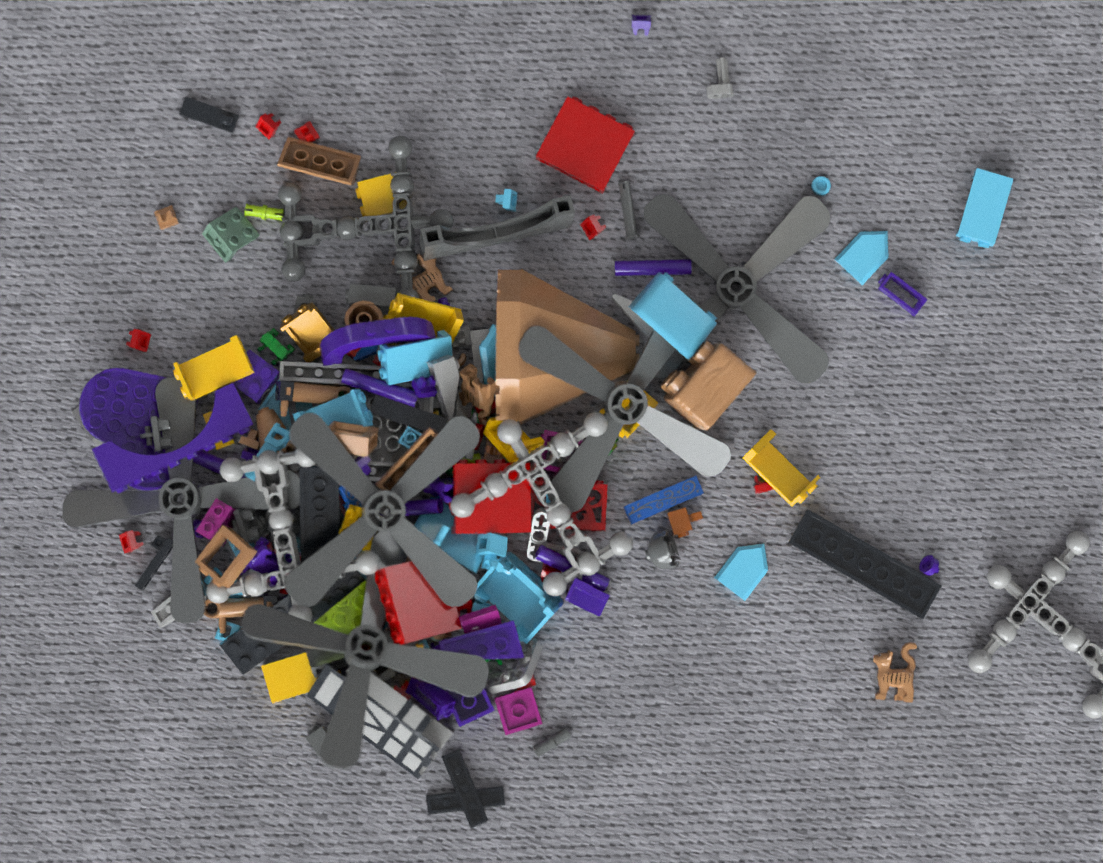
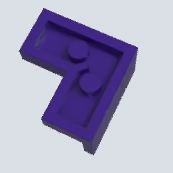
(587, 597)

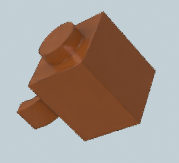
(491, 452)
(681, 522)

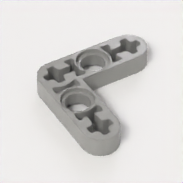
(542, 541)
(521, 674)

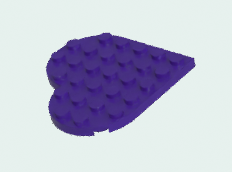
(117, 409)

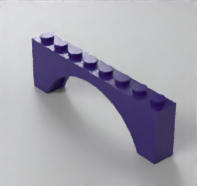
(126, 467)

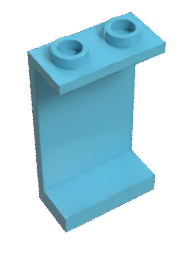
(984, 208)
(410, 360)
(347, 409)

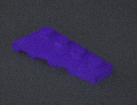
(489, 643)

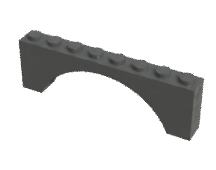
(445, 241)

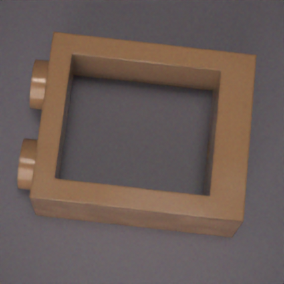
(355, 437)
(236, 567)

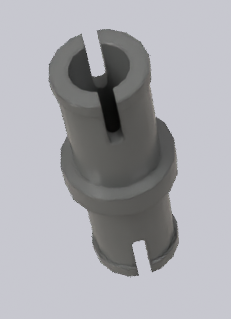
(551, 742)

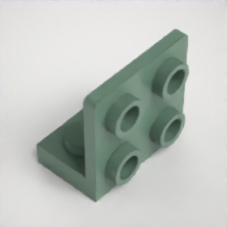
(230, 233)

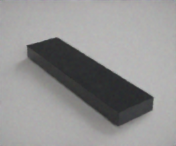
(406, 414)
(465, 788)
(450, 803)

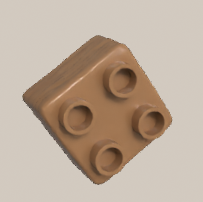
(707, 385)

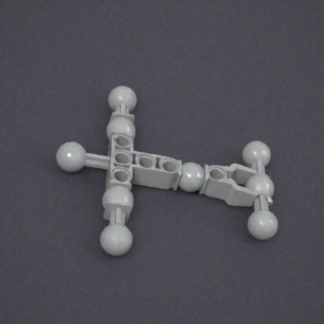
(557, 512)
(280, 520)
(1072, 637)

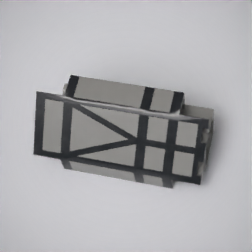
(390, 721)

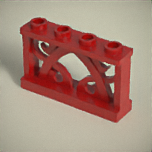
(589, 522)

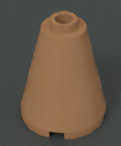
(362, 312)
(265, 422)

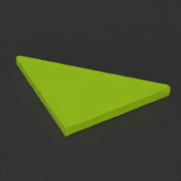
(346, 613)

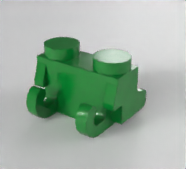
(275, 346)

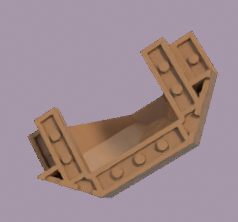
(528, 301)

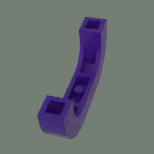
(373, 333)

